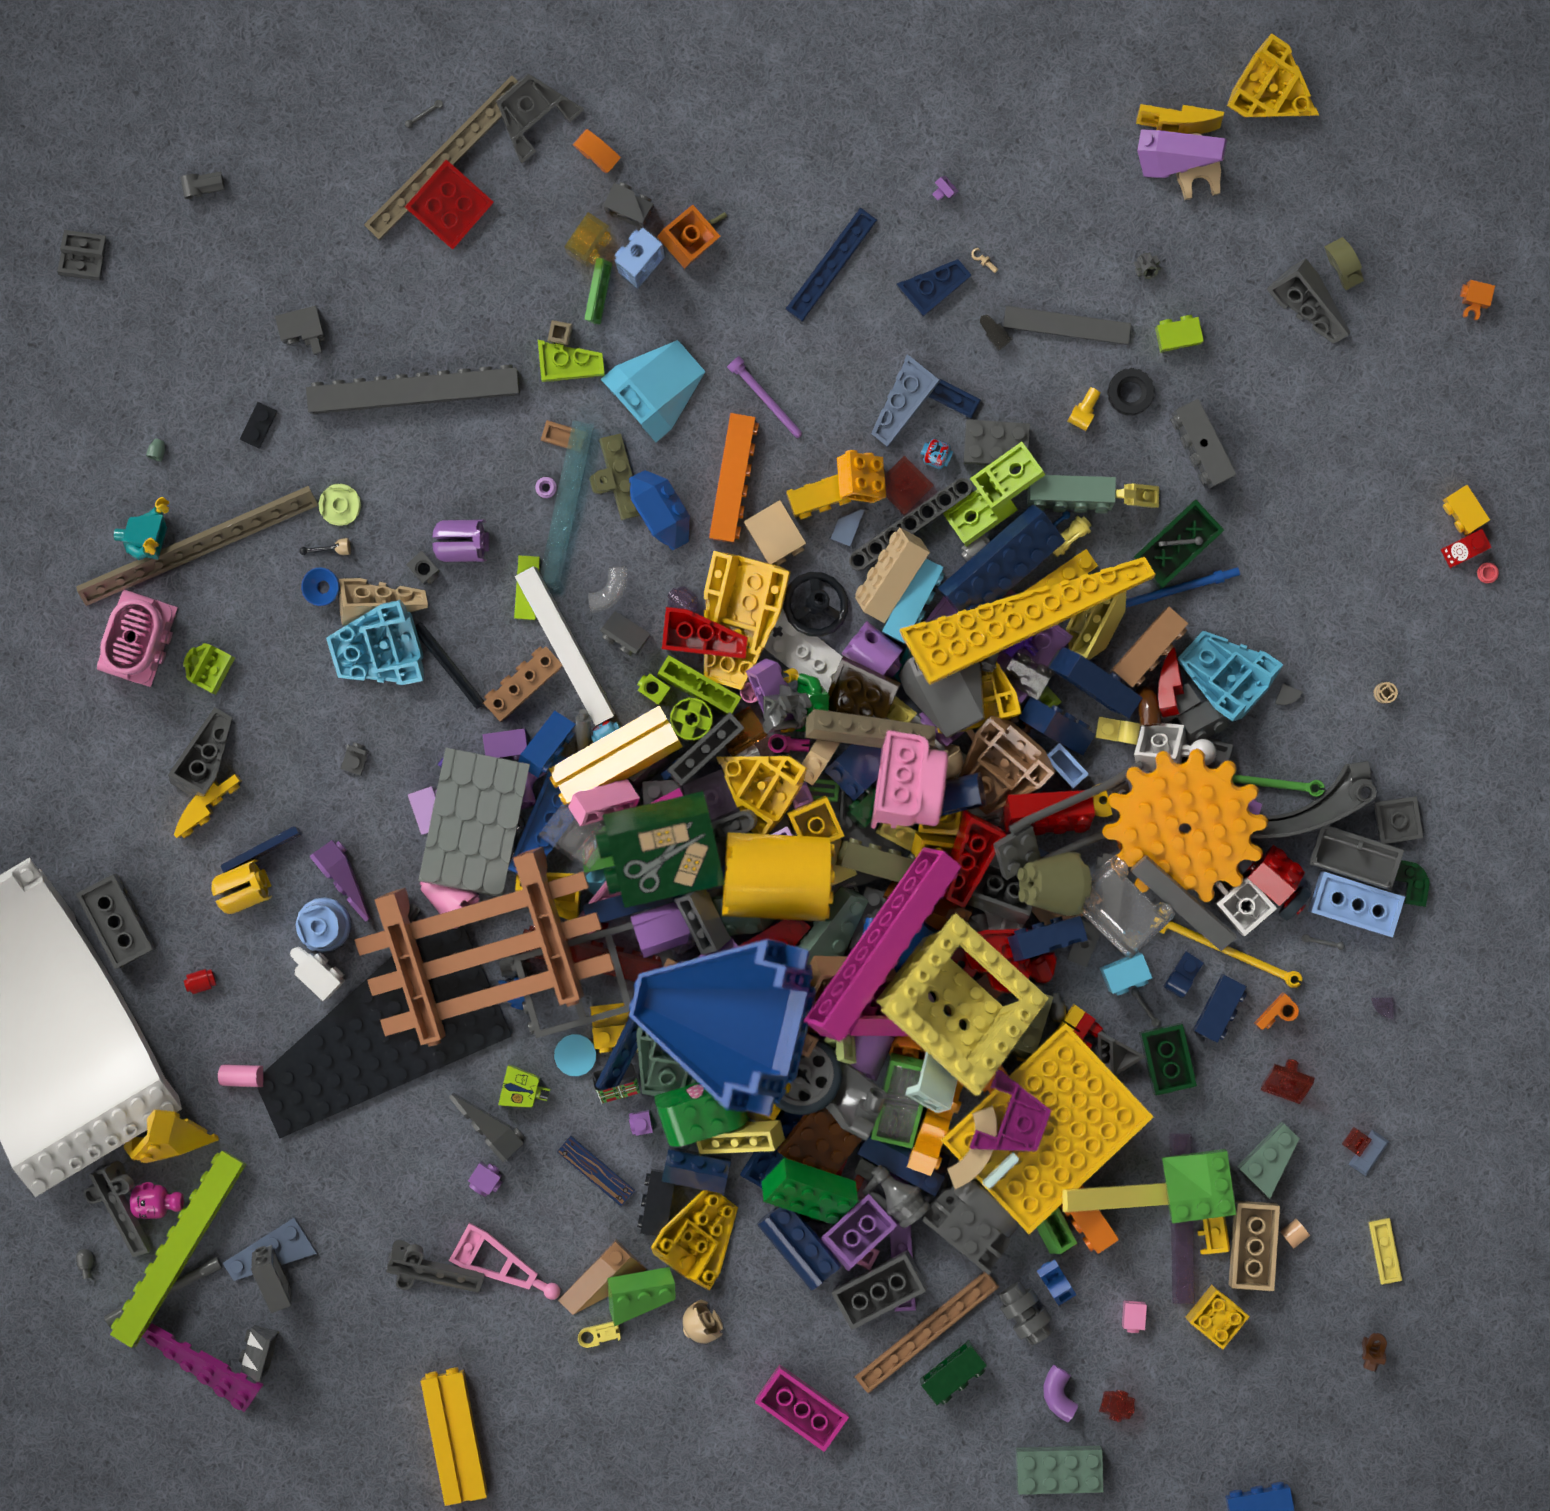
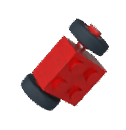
(1278, 879)

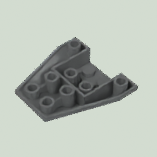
(948, 703)

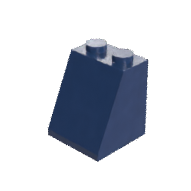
(856, 769)

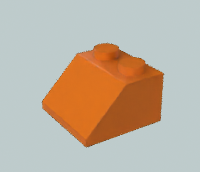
(688, 236)

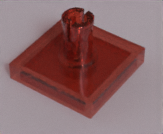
(905, 485)
(1287, 1082)

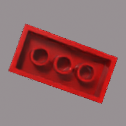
(1074, 818)

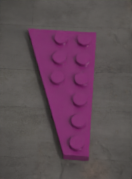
(206, 1368)

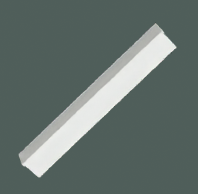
(565, 645)

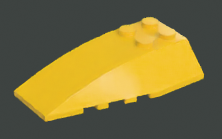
(748, 600)

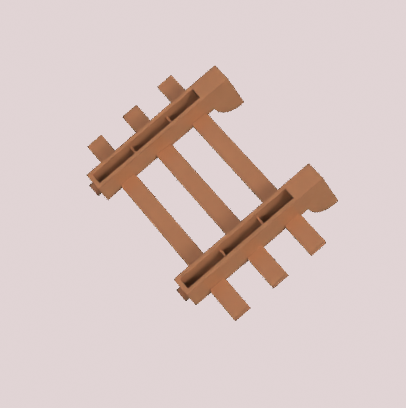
(549, 935)

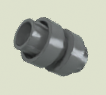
(1020, 1305)

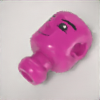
(154, 1201)

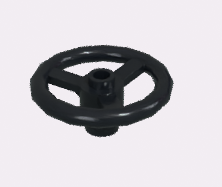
(814, 608)

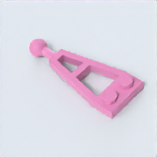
(468, 1248)

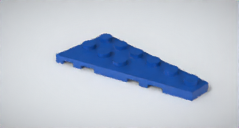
(542, 812)

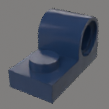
(1183, 975)

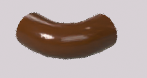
(1148, 707)

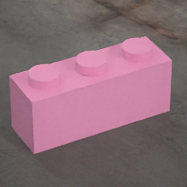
(593, 803)

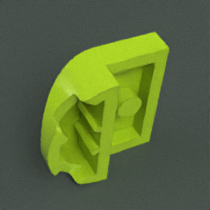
(207, 666)

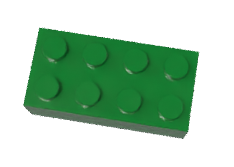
(809, 1191)

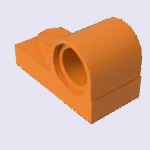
(1267, 1019)

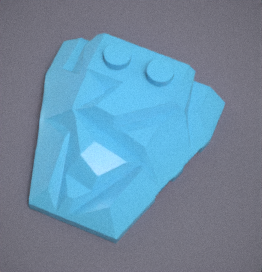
(379, 646)

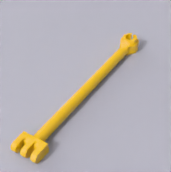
(1236, 954)

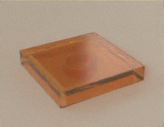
(751, 734)

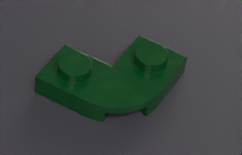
(1417, 883)

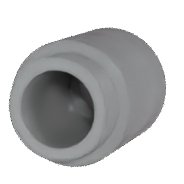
(973, 548)

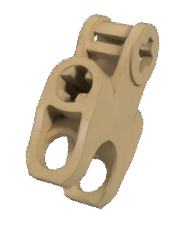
(1209, 172)

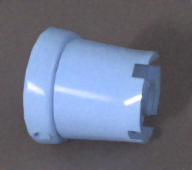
(323, 924)

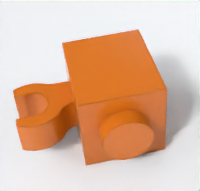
(1477, 295)

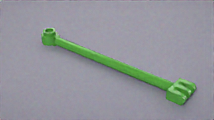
(1291, 785)

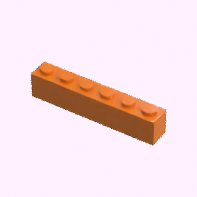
(732, 478)

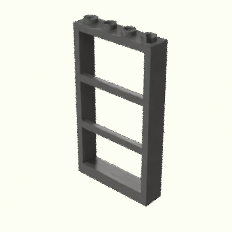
(607, 933)

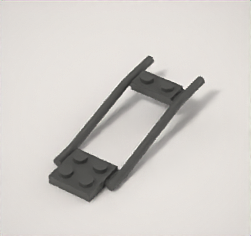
(1021, 845)

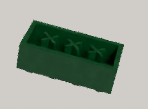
(1171, 559)

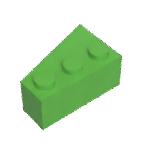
(639, 1293)

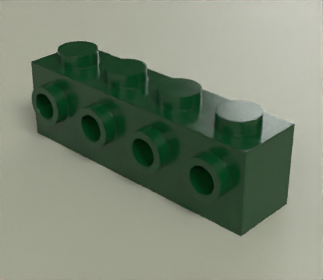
(862, 810)

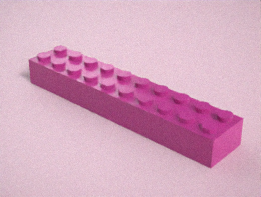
(882, 944)

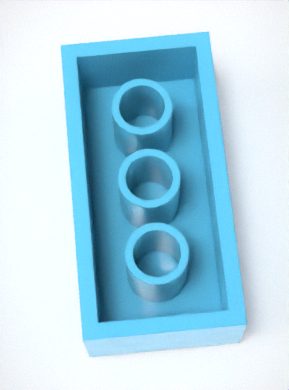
(910, 605)

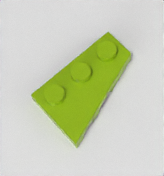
(567, 363)

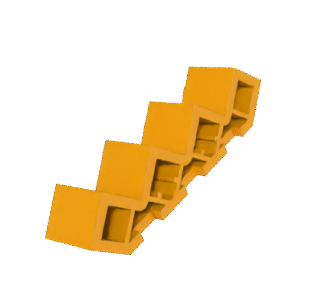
(933, 1128)

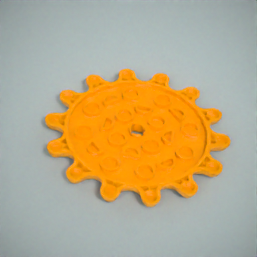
(1193, 796)

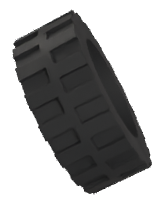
(1142, 380)

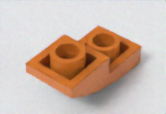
(596, 150)

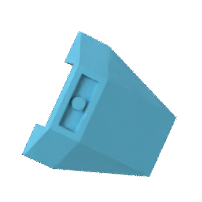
(656, 386)

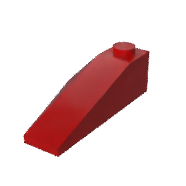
(696, 634)

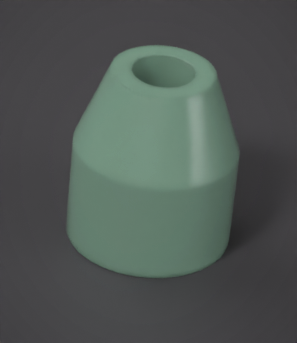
(156, 450)

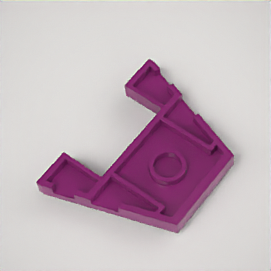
(1022, 1122)

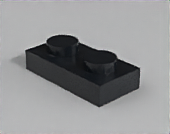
(258, 425)

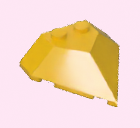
(1272, 84)
(763, 786)
(167, 1137)

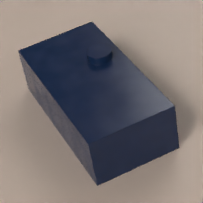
(1096, 682)

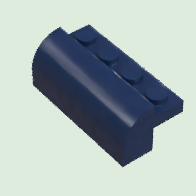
(764, 1162)
(799, 1246)

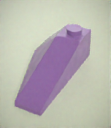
(1173, 152)
(336, 865)

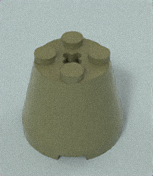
(1056, 883)

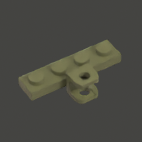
(615, 476)

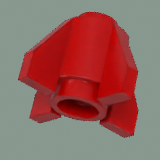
(1042, 967)

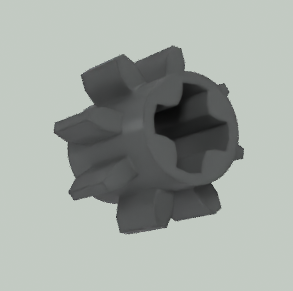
(1147, 265)

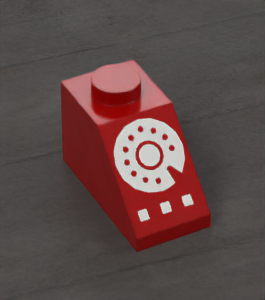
(1466, 548)

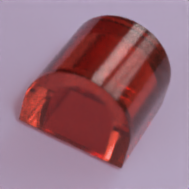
(1356, 1141)

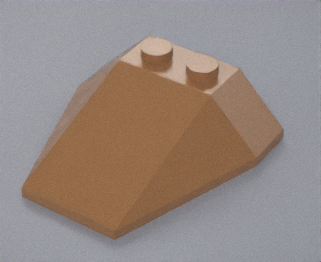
(1007, 761)

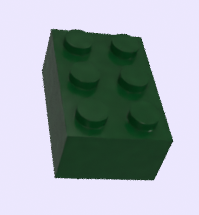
(1167, 1059)
(953, 1373)

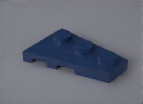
(932, 287)

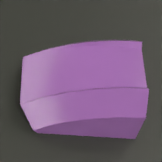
(660, 929)

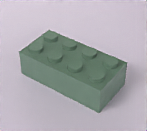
(1073, 492)
(1059, 1470)

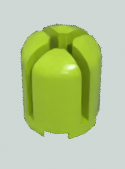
(696, 730)

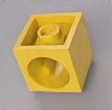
(1217, 1317)

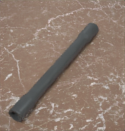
(202, 1271)

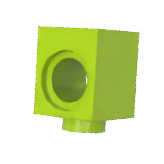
(661, 693)

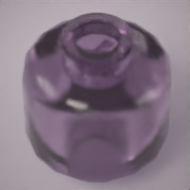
(683, 598)

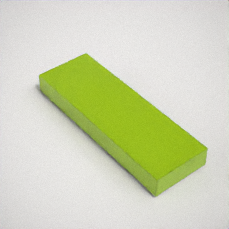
(522, 607)

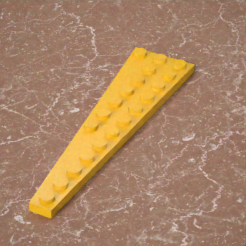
(976, 634)

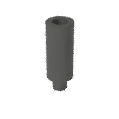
(583, 730)

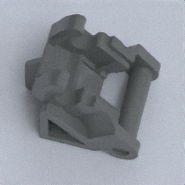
(779, 705)

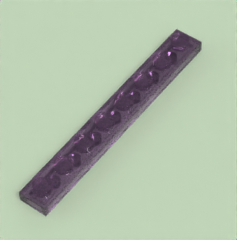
(1182, 1238)

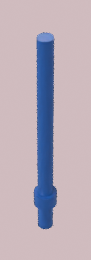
(1217, 577)

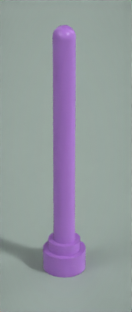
(737, 366)

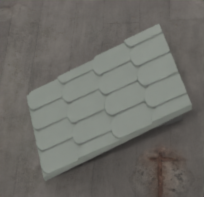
(473, 822)

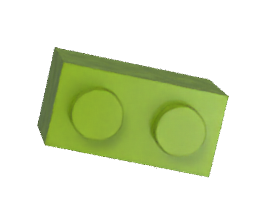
(1179, 333)

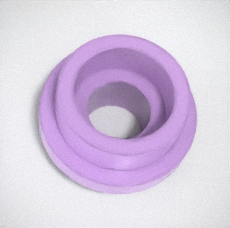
(545, 480)

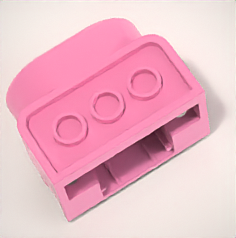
(152, 625)
(909, 781)

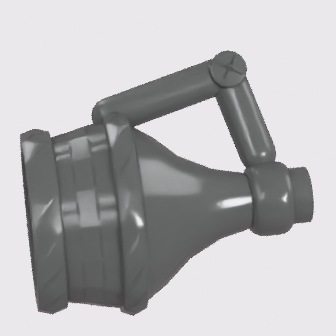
(902, 1200)

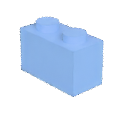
(1066, 765)

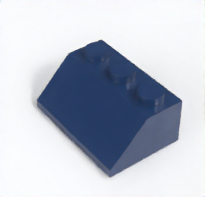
(696, 1170)

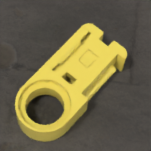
(601, 1333)

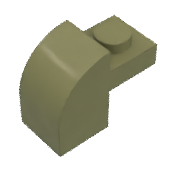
(1346, 263)

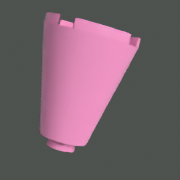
(447, 898)

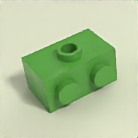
(1056, 1233)

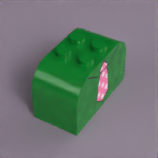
(695, 1115)

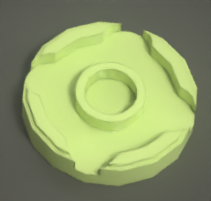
(339, 504)

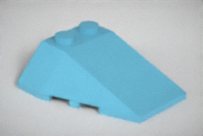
(1229, 673)

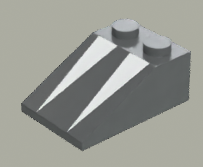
(259, 1351)

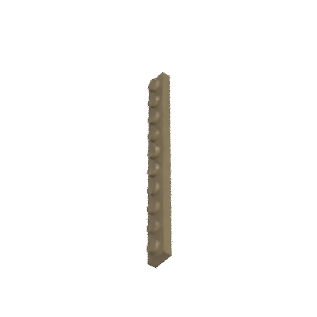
(451, 150)

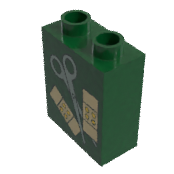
(660, 850)

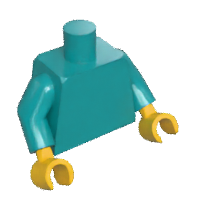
(145, 533)

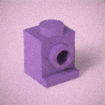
(641, 1122)

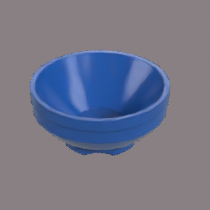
(310, 586)

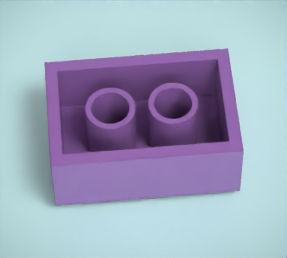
(858, 1232)

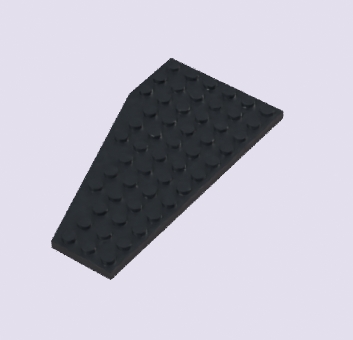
(351, 1058)

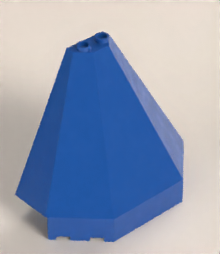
(732, 1019)

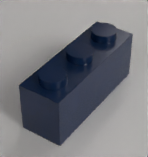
(1220, 1008)

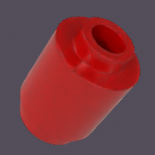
(199, 981)

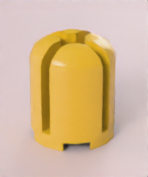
(246, 897)

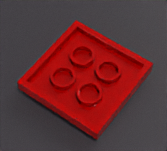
(449, 204)

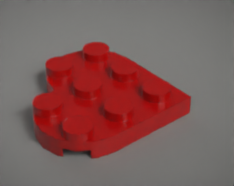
(999, 941)

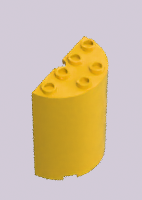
(778, 877)

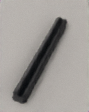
(449, 666)

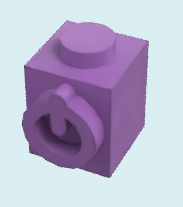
(485, 1179)

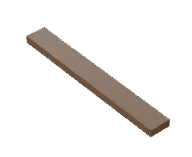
(926, 1332)

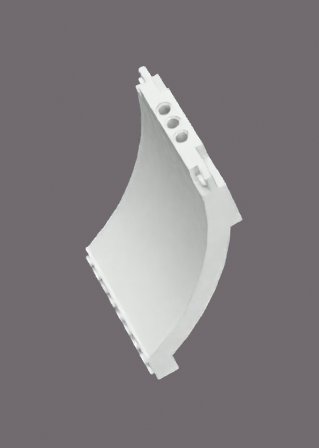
(70, 1049)

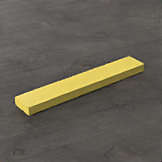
(1114, 1197)

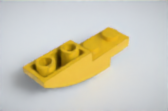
(1187, 121)
(198, 809)

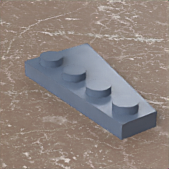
(908, 394)
(287, 1241)

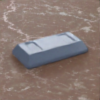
(1370, 1155)

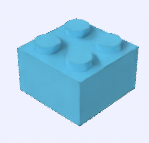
(1126, 973)

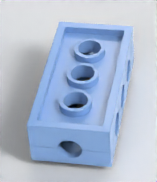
(639, 257)
(1343, 911)

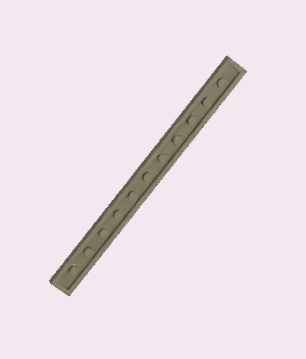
(197, 545)

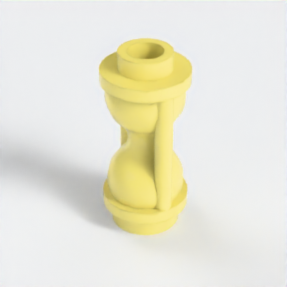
(1078, 528)

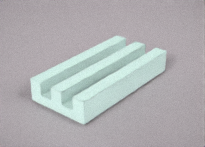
(1000, 1170)

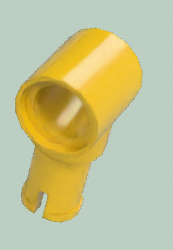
(1083, 413)

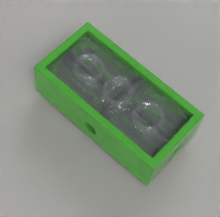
(900, 1113)

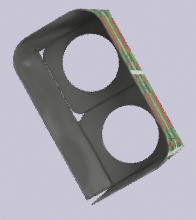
(620, 1091)

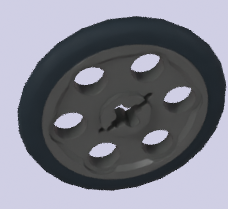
(819, 1096)

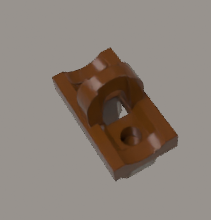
(1374, 1352)

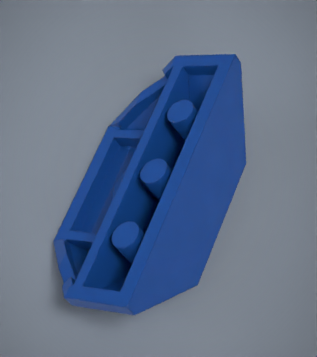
(660, 508)

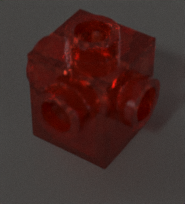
(1117, 1405)

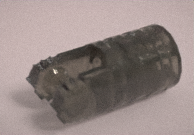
(995, 332)

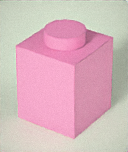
(1134, 1316)

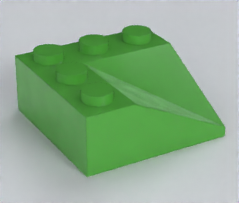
(1199, 1186)

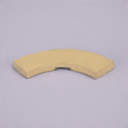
(975, 1159)

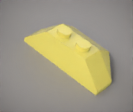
(1096, 626)

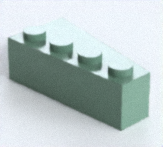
(835, 933)

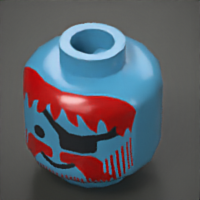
(936, 453)
(604, 729)

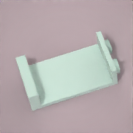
(935, 1086)

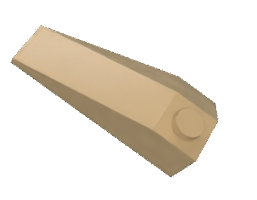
(359, 598)

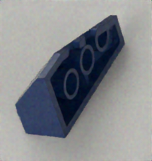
(896, 1159)

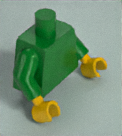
(812, 687)

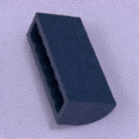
(963, 794)

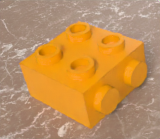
(861, 476)

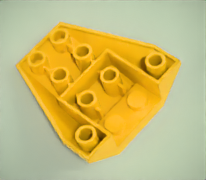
(698, 1238)

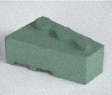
(1270, 1158)

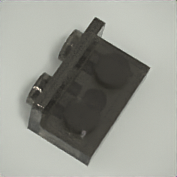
(1028, 675)

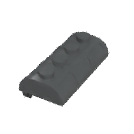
(1356, 857)

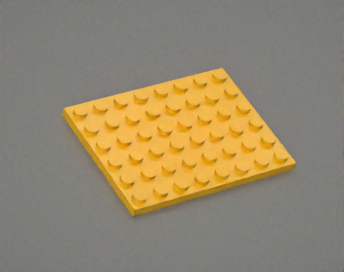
(1086, 1127)

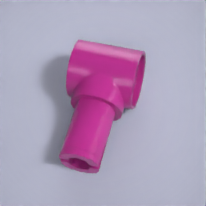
(790, 744)

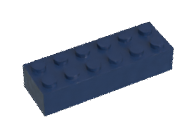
(1003, 561)

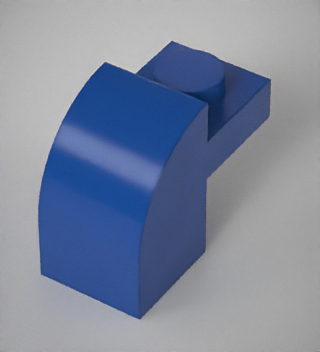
(1056, 1282)

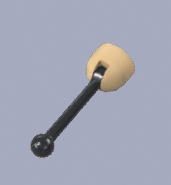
(342, 547)

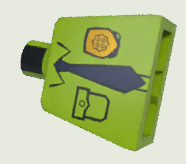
(521, 1088)

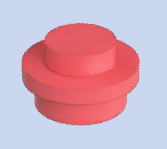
(1487, 573)

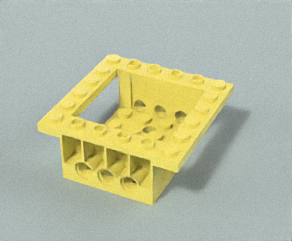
(991, 1028)

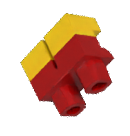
(1083, 1022)

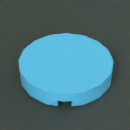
(575, 1055)

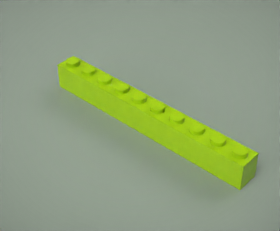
(178, 1248)

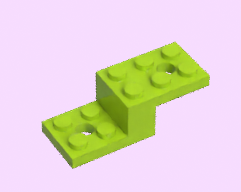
(994, 494)

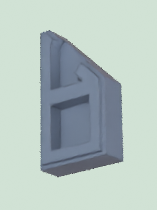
(846, 528)

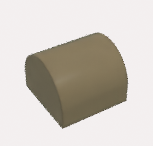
(560, 333)

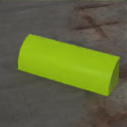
(698, 686)

